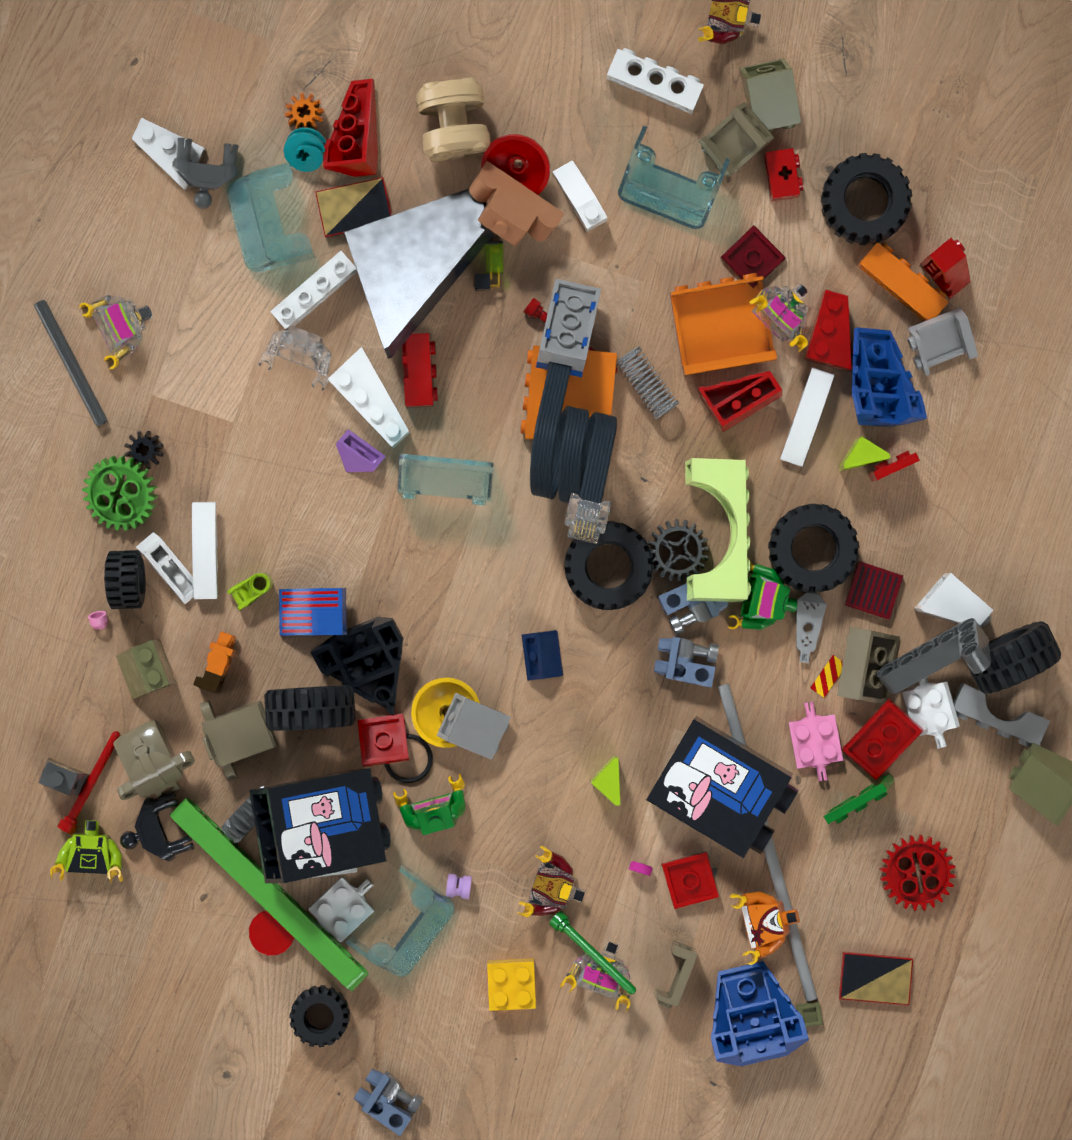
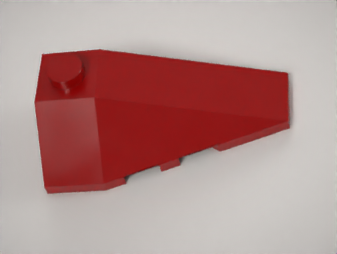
(354, 139)

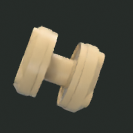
(455, 136)

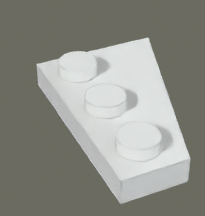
(162, 147)

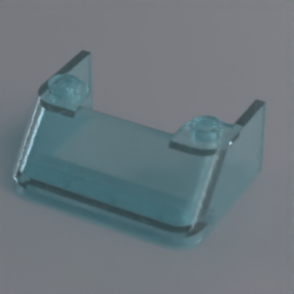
(666, 191)
(445, 478)
(435, 913)

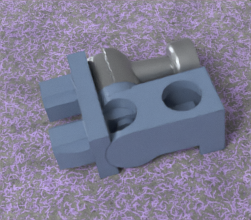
(699, 610)
(681, 658)
(381, 1101)

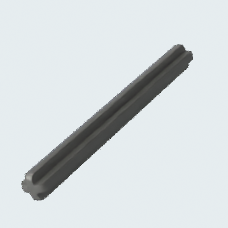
(70, 363)

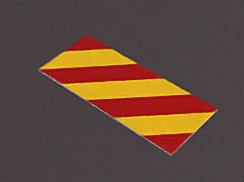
(827, 676)

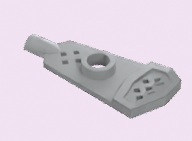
(808, 615)

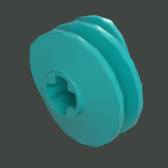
(305, 149)

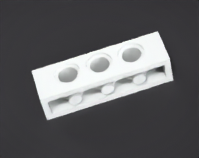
(662, 92)
(314, 290)

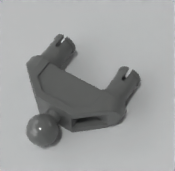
(205, 176)

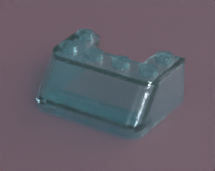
(259, 221)

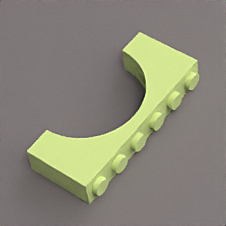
(727, 483)

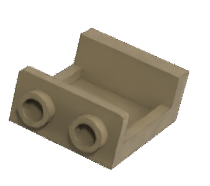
(737, 139)
(682, 975)

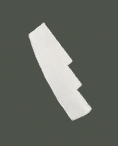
(807, 416)
(204, 550)

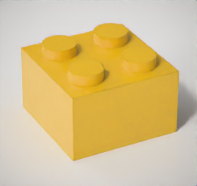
(511, 984)

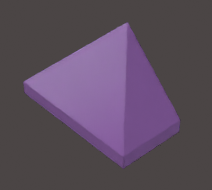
(358, 454)

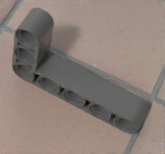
(961, 641)

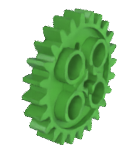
(101, 485)

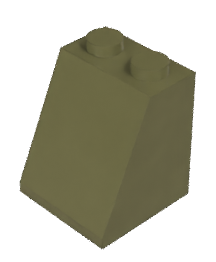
(772, 93)
(146, 668)
(1043, 782)

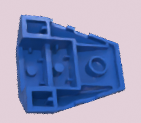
(880, 382)
(754, 1017)

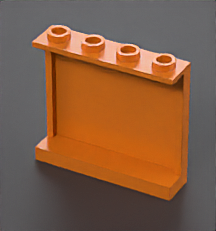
(718, 326)
(590, 392)

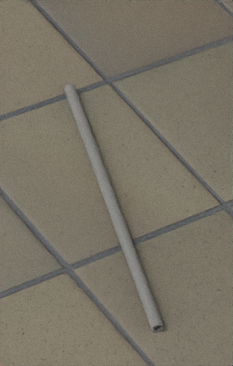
(773, 861)

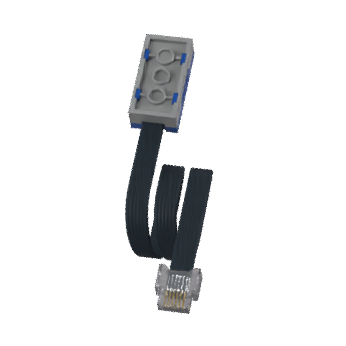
(567, 446)

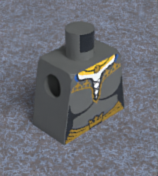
(62, 777)

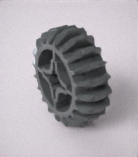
(688, 534)
(240, 822)

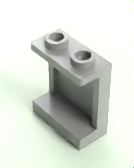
(941, 339)
(473, 726)

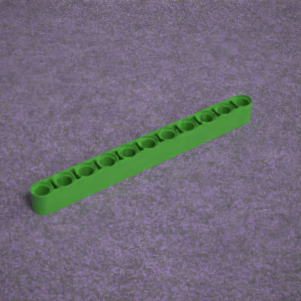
(269, 895)

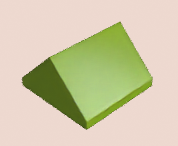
(863, 453)
(608, 780)

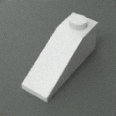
(580, 196)
(167, 566)

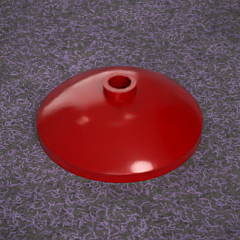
(535, 166)

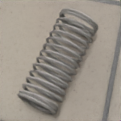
(621, 362)

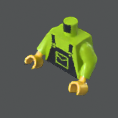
(89, 854)

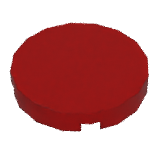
(269, 935)

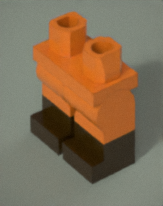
(218, 663)

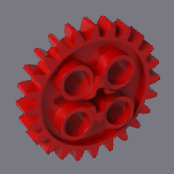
(938, 867)

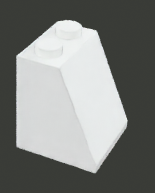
(954, 602)

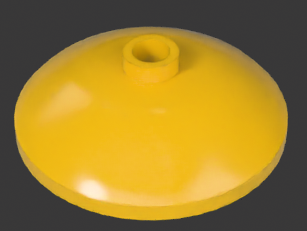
(429, 704)

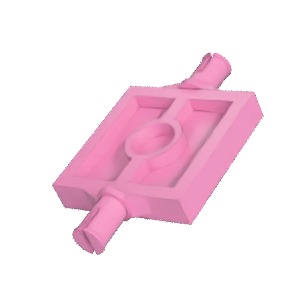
(815, 741)

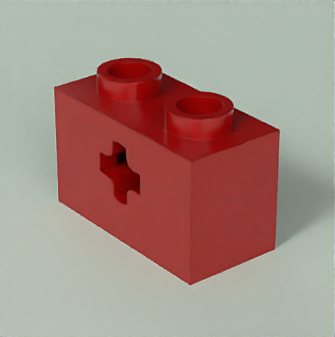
(778, 187)

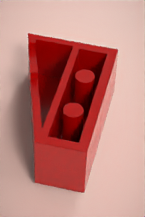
(948, 267)

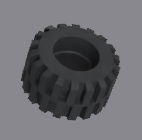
(125, 579)
(311, 1034)

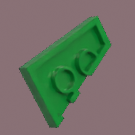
(858, 803)

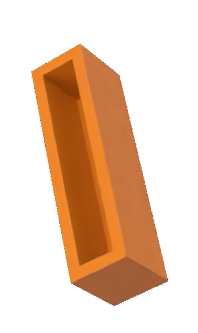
(903, 283)

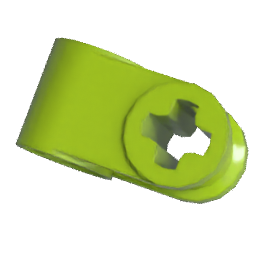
(249, 590)

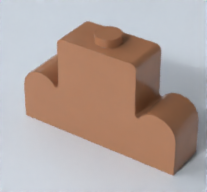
(512, 207)

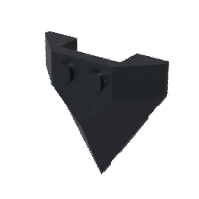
(365, 659)

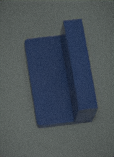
(542, 655)

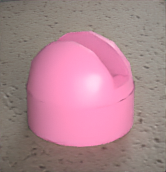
(98, 620)

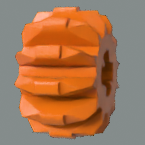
(302, 104)

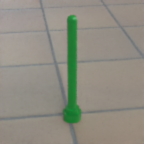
(561, 923)

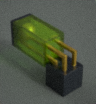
(494, 265)

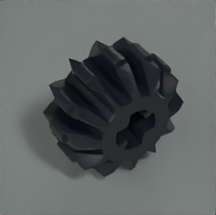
(148, 442)

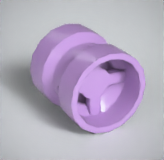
(464, 886)

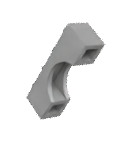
(1027, 726)

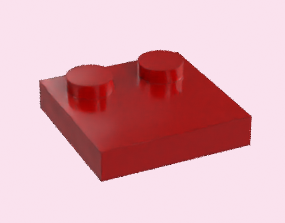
(884, 469)
(383, 740)
(690, 880)

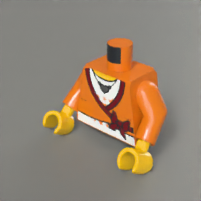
(765, 922)

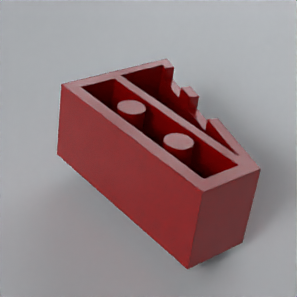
(831, 333)
(419, 371)
(740, 398)

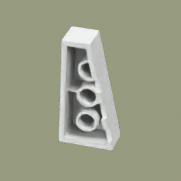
(367, 394)

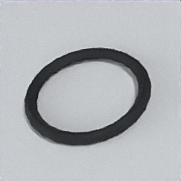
(424, 773)

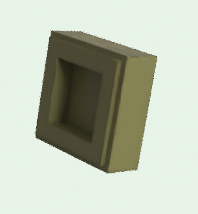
(811, 1013)

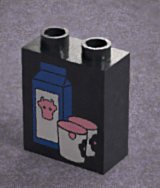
(723, 789)
(319, 825)

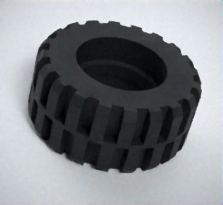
(885, 174)
(845, 548)
(624, 594)
(1018, 657)
(309, 708)

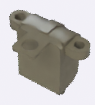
(235, 734)
(150, 762)

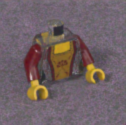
(728, 21)
(551, 886)

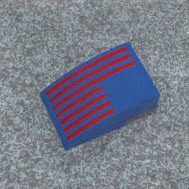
(312, 611)

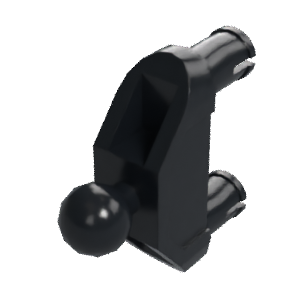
(151, 832)

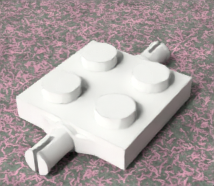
(932, 709)
(342, 908)

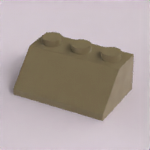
(863, 658)

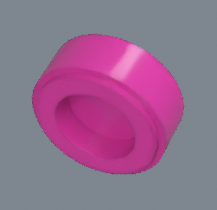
(640, 868)

